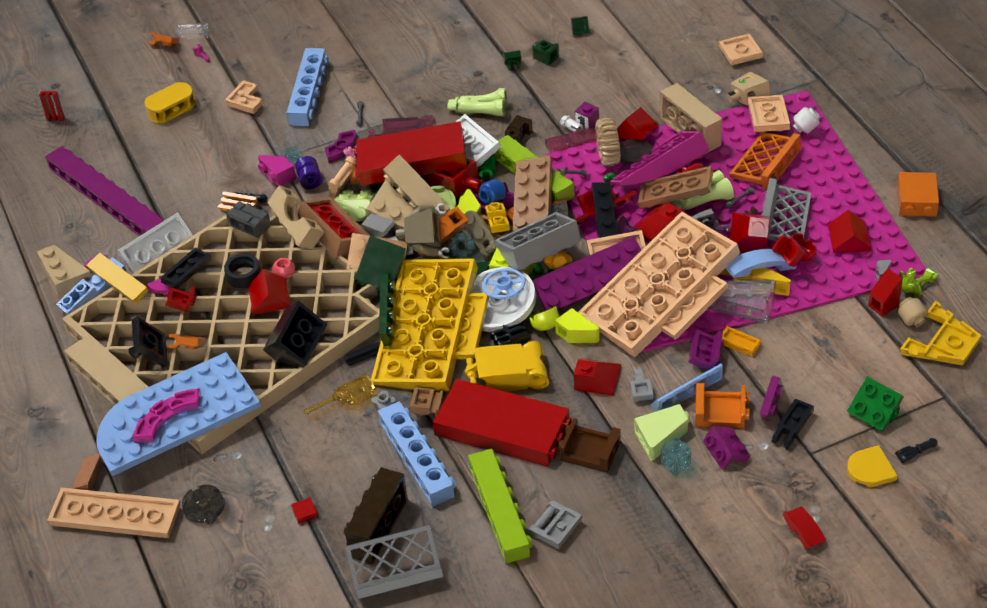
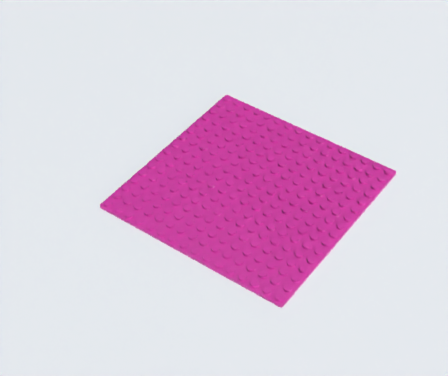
(819, 168)

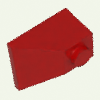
(657, 220)
(750, 231)
(596, 376)

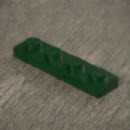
(386, 312)

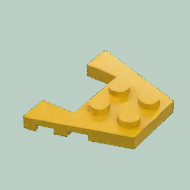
(950, 344)

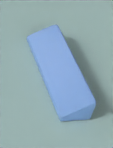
(688, 389)

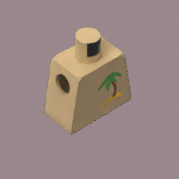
(748, 86)

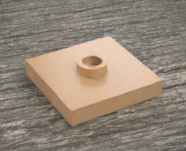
(740, 49)

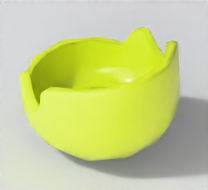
(545, 320)

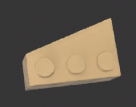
(62, 270)

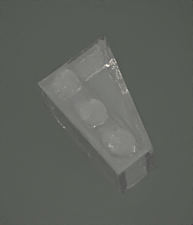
(747, 299)

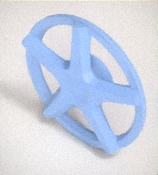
(503, 283)

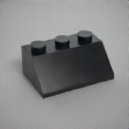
(295, 335)

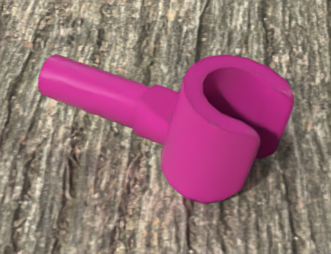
(199, 52)

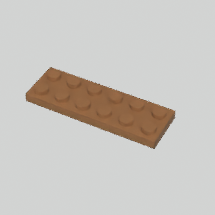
(532, 191)

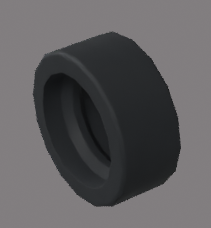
(238, 261)

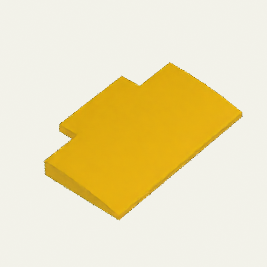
(433, 324)

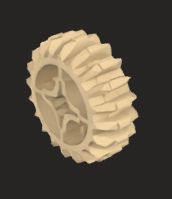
(607, 141)

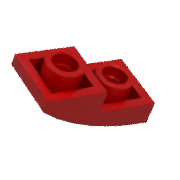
(804, 525)

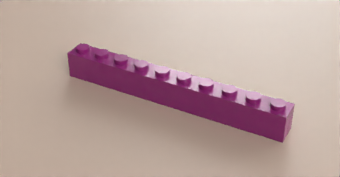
(102, 191)

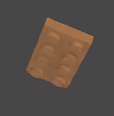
(675, 187)

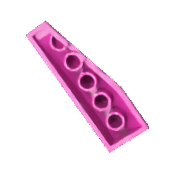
(665, 158)

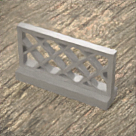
(769, 209)
(397, 580)

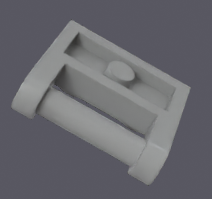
(559, 528)

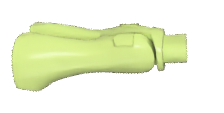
(490, 104)
(720, 189)

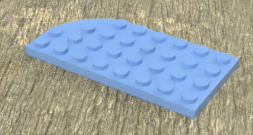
(222, 399)

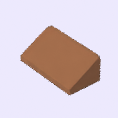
(88, 473)

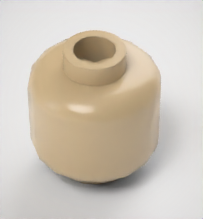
(912, 312)

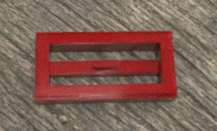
(46, 96)

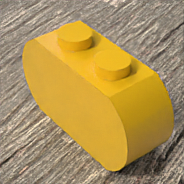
(169, 102)

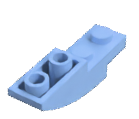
(85, 291)

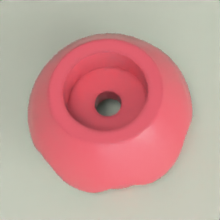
(283, 267)

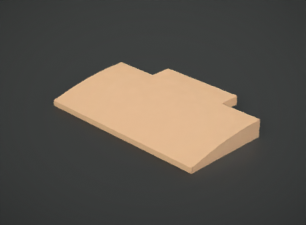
(663, 285)

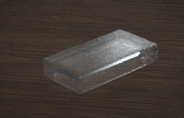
(196, 30)

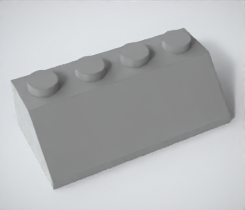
(538, 240)

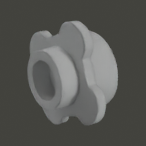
(383, 400)

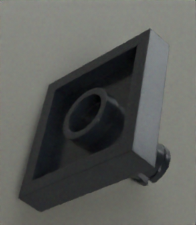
(148, 341)

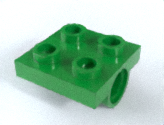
(876, 404)

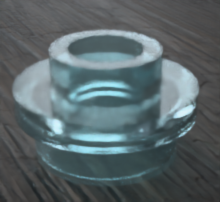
(292, 154)

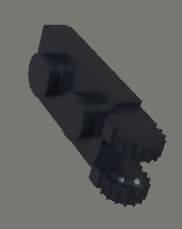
(793, 422)

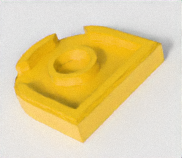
(870, 467)

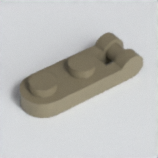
(480, 233)

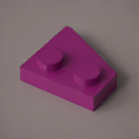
(771, 398)

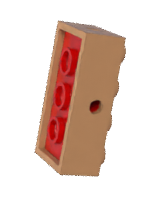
(334, 222)

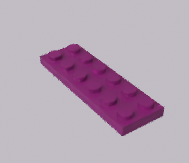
(584, 277)

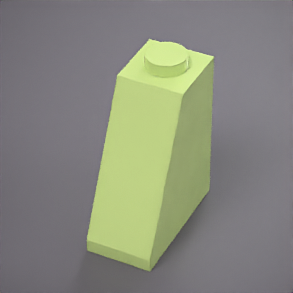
(660, 427)

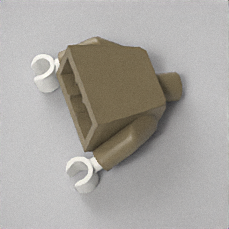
(422, 231)

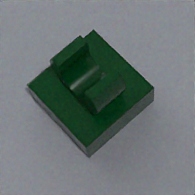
(579, 25)
(512, 58)

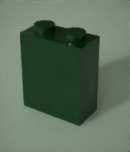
(379, 259)

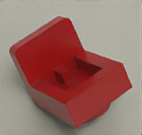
(789, 250)
(180, 300)

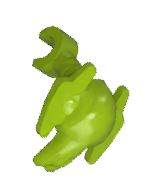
(912, 285)

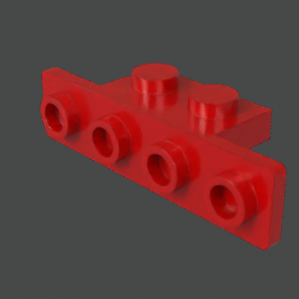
(586, 203)

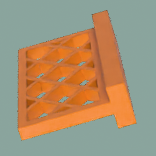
(778, 162)

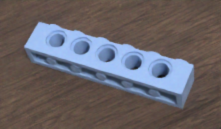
(307, 87)
(416, 454)

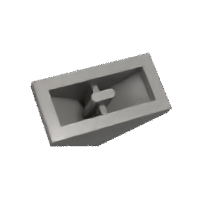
(377, 225)

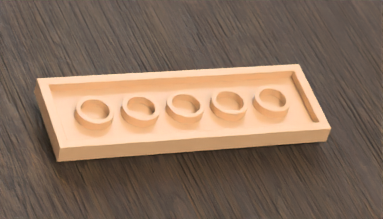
(114, 512)

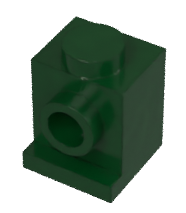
(545, 52)

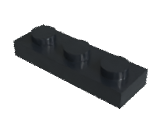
(185, 268)

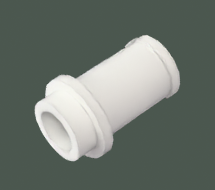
(568, 122)

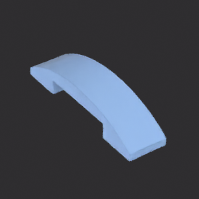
(756, 259)

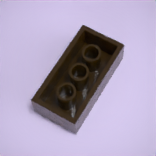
(376, 512)

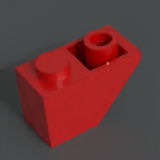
(886, 293)

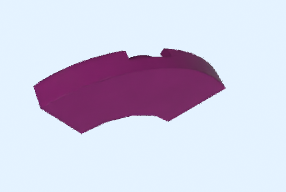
(336, 151)

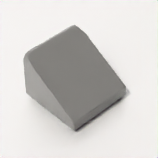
(881, 267)

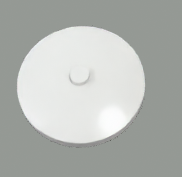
(510, 310)

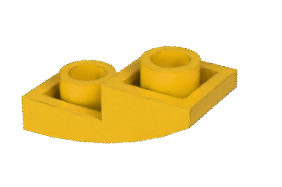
(497, 217)

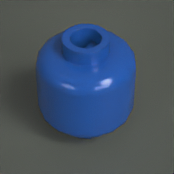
(492, 191)

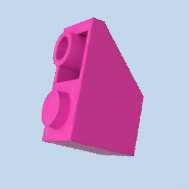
(277, 169)

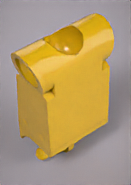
(509, 367)

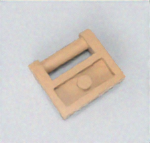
(341, 179)

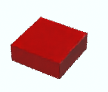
(304, 510)

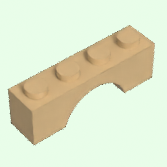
(285, 206)

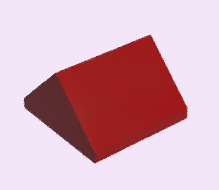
(637, 126)
(849, 233)
(268, 292)

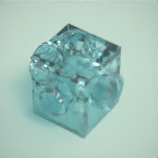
(453, 245)
(676, 456)

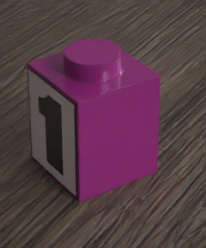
(587, 115)

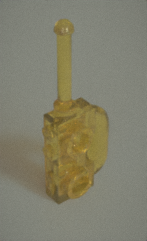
(346, 393)

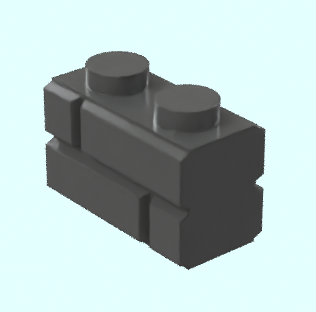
(248, 219)

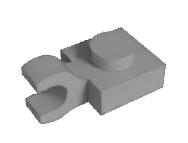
(640, 387)

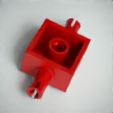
(457, 179)

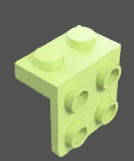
(355, 203)

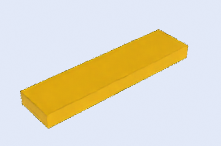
(117, 278)

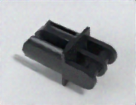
(512, 335)

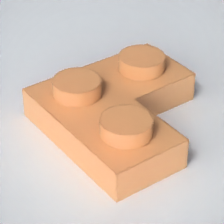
(243, 98)

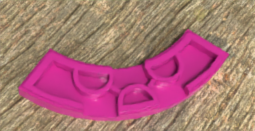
(162, 411)

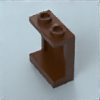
(589, 446)

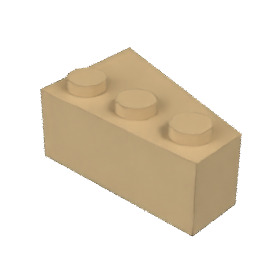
(390, 205)

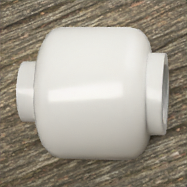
(806, 120)

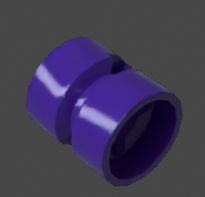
(308, 172)

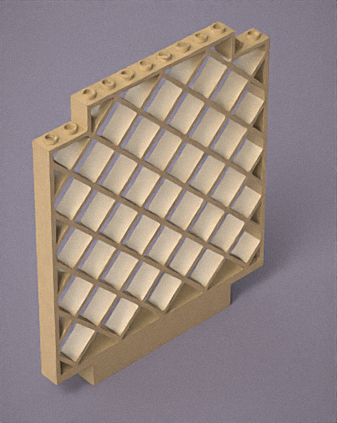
(108, 374)

